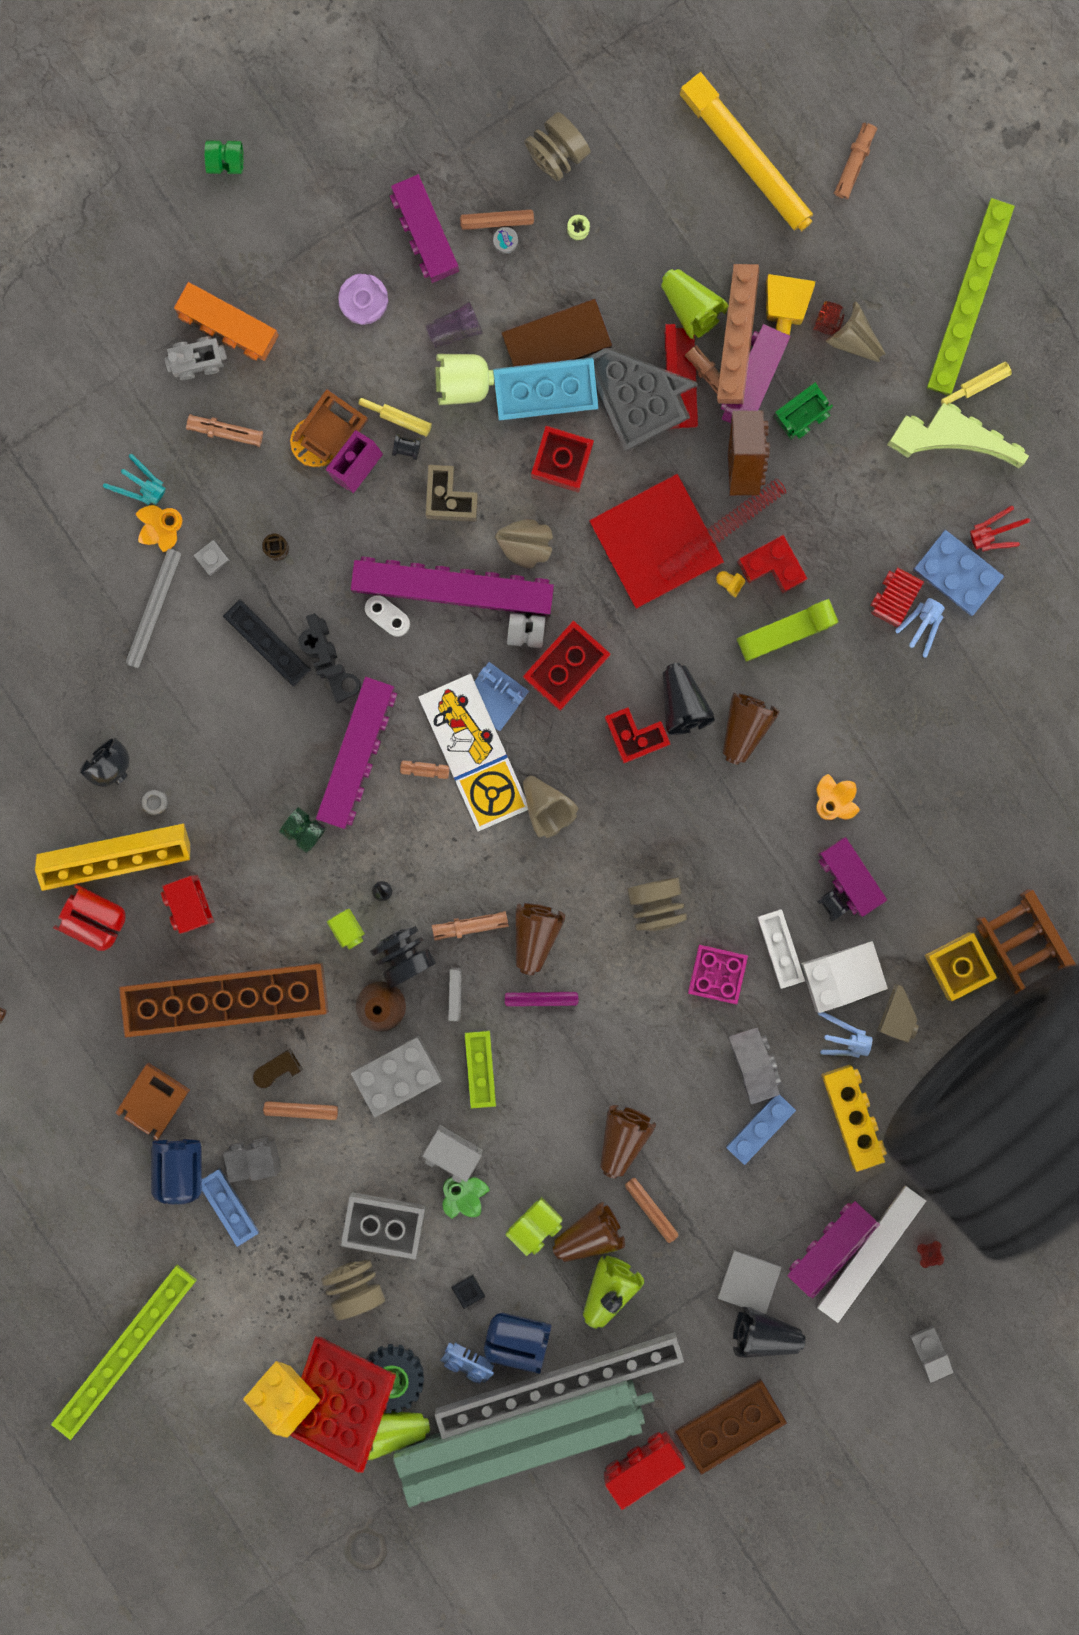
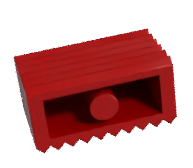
(896, 597)

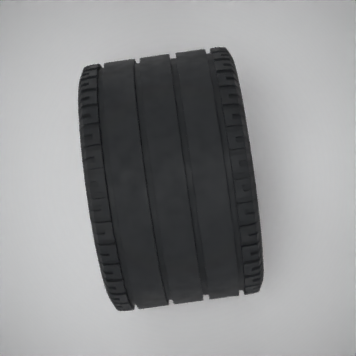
(999, 1123)

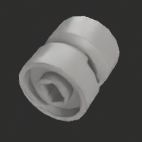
(517, 633)

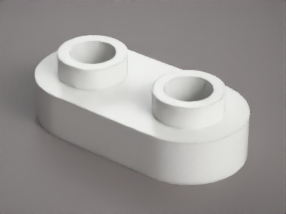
(387, 616)

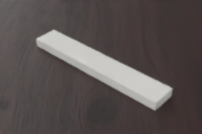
(871, 1254)

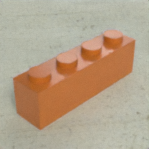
(225, 321)

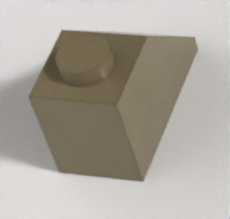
(899, 1016)

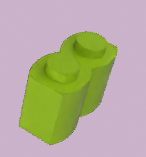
(346, 929)
(534, 1227)

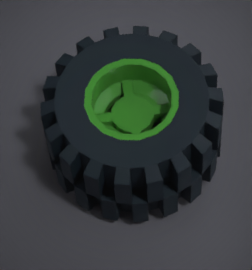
(408, 1374)

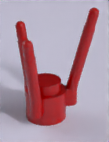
(983, 536)

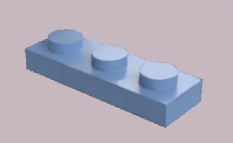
(760, 1128)
(228, 1207)

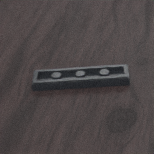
(266, 642)

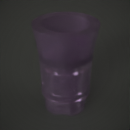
(454, 326)

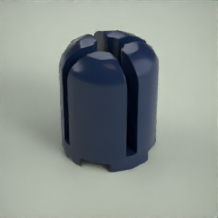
(176, 1171)
(517, 1342)

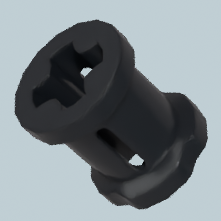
(406, 446)
(833, 904)

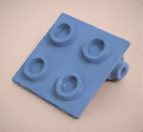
(499, 694)
(476, 1371)

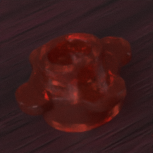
(936, 1259)

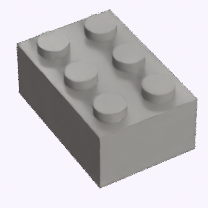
(396, 1076)
(383, 1225)

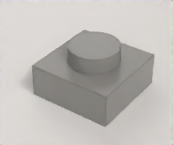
(211, 558)

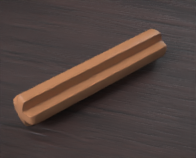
(497, 219)
(300, 1110)
(651, 1210)

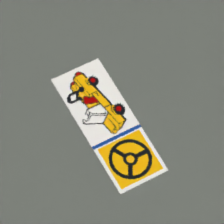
(474, 752)

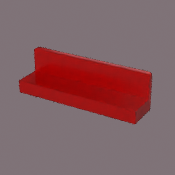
(676, 346)

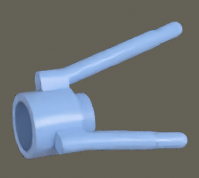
(930, 613)
(858, 1044)

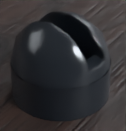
(386, 887)
(611, 1302)

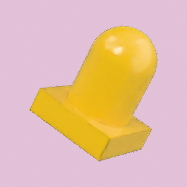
(730, 582)

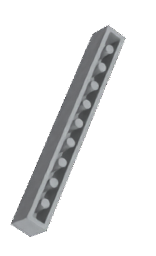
(558, 1385)

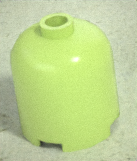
(462, 378)

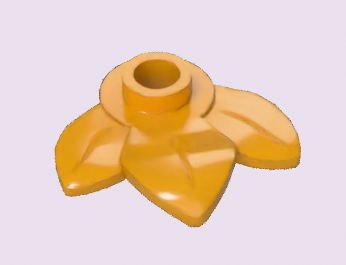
(155, 526)
(837, 795)

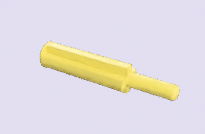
(980, 382)
(398, 417)

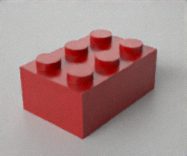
(566, 666)
(643, 1469)

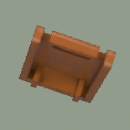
(325, 431)
(148, 1105)

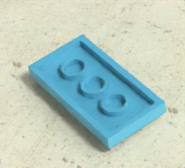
(545, 388)

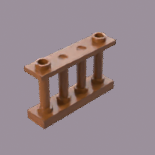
(1042, 926)

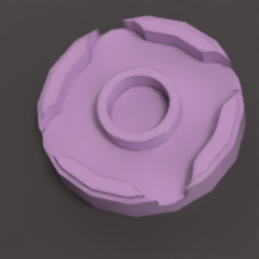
(363, 299)

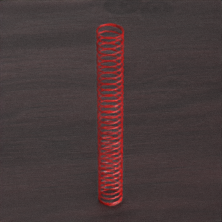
(779, 489)

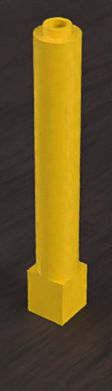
(706, 103)

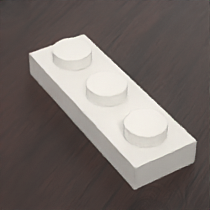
(781, 949)

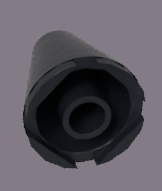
(684, 701)
(765, 1336)

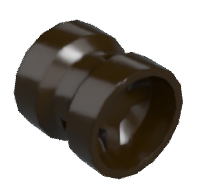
(275, 551)

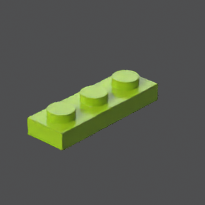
(480, 1069)

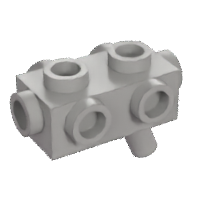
(188, 359)

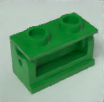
(803, 411)

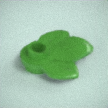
(464, 1200)

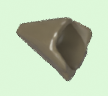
(857, 337)
(525, 542)
(548, 807)

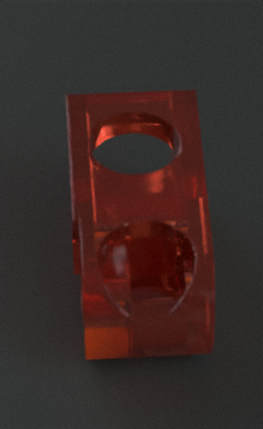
(829, 318)

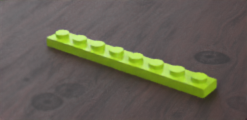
(970, 297)
(123, 1352)

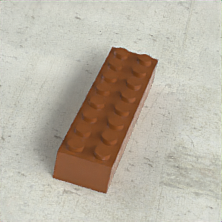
(224, 1000)

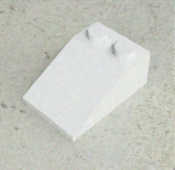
(844, 977)

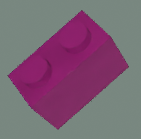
(354, 461)

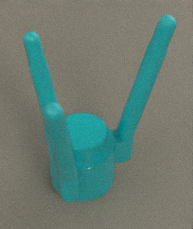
(151, 491)

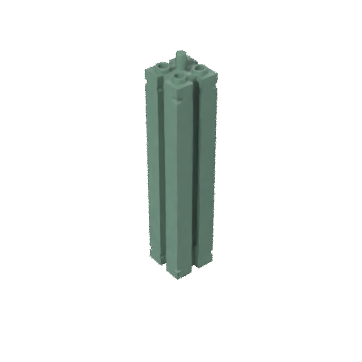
(519, 1442)

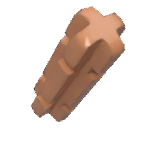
(424, 769)

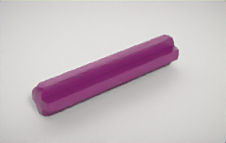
(541, 999)

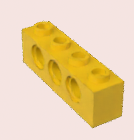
(860, 1156)

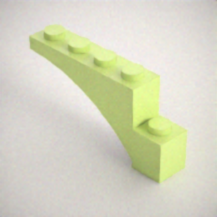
(955, 431)

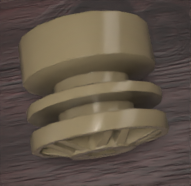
(552, 150)
(657, 904)
(353, 1289)

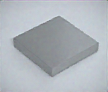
(455, 994)
(749, 1281)

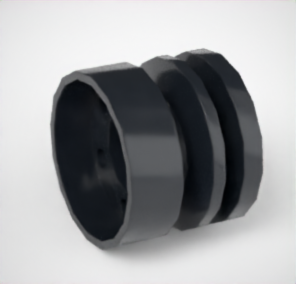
(402, 956)

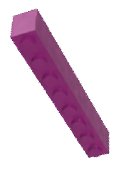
(452, 587)

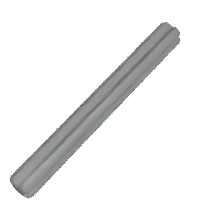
(153, 608)

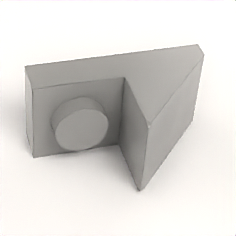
(931, 1354)

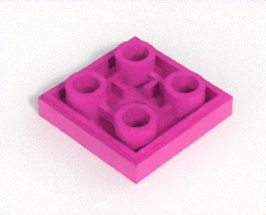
(717, 974)

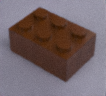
(747, 453)

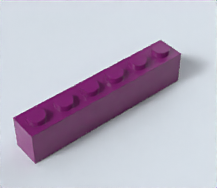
(355, 753)

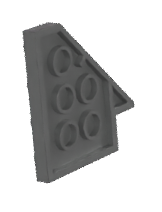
(639, 396)

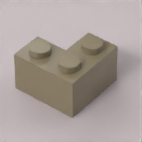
(443, 501)

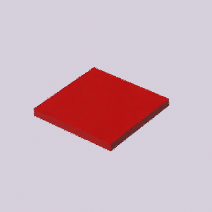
(648, 532)
(350, 1403)

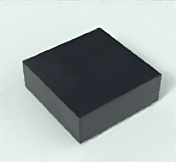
(468, 1291)

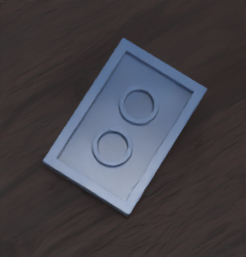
(958, 573)

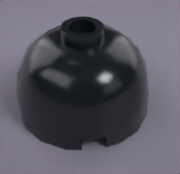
(107, 765)

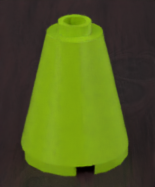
(693, 303)
(610, 1275)
(397, 1432)

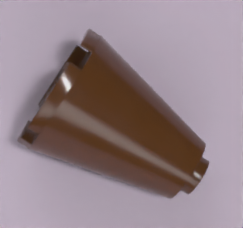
(746, 726)
(535, 935)
(389, 999)
(623, 1139)
(590, 1235)

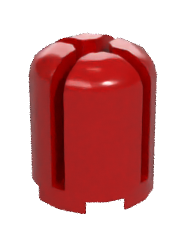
(96, 909)

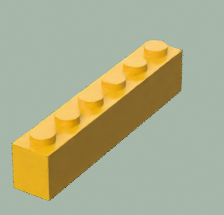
(112, 857)

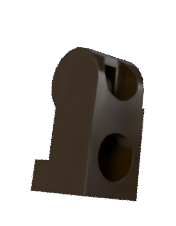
(270, 1071)

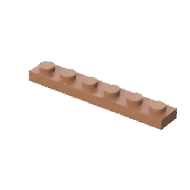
(738, 334)

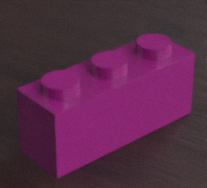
(851, 877)

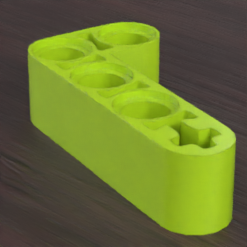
(787, 630)

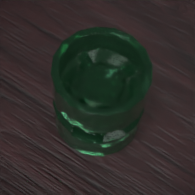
(302, 830)

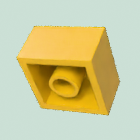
(960, 966)
(281, 1399)

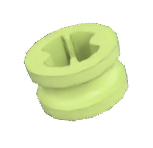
(570, 228)

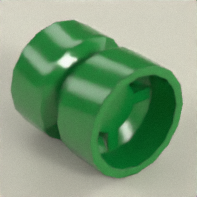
(224, 157)

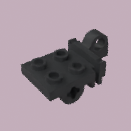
(326, 652)

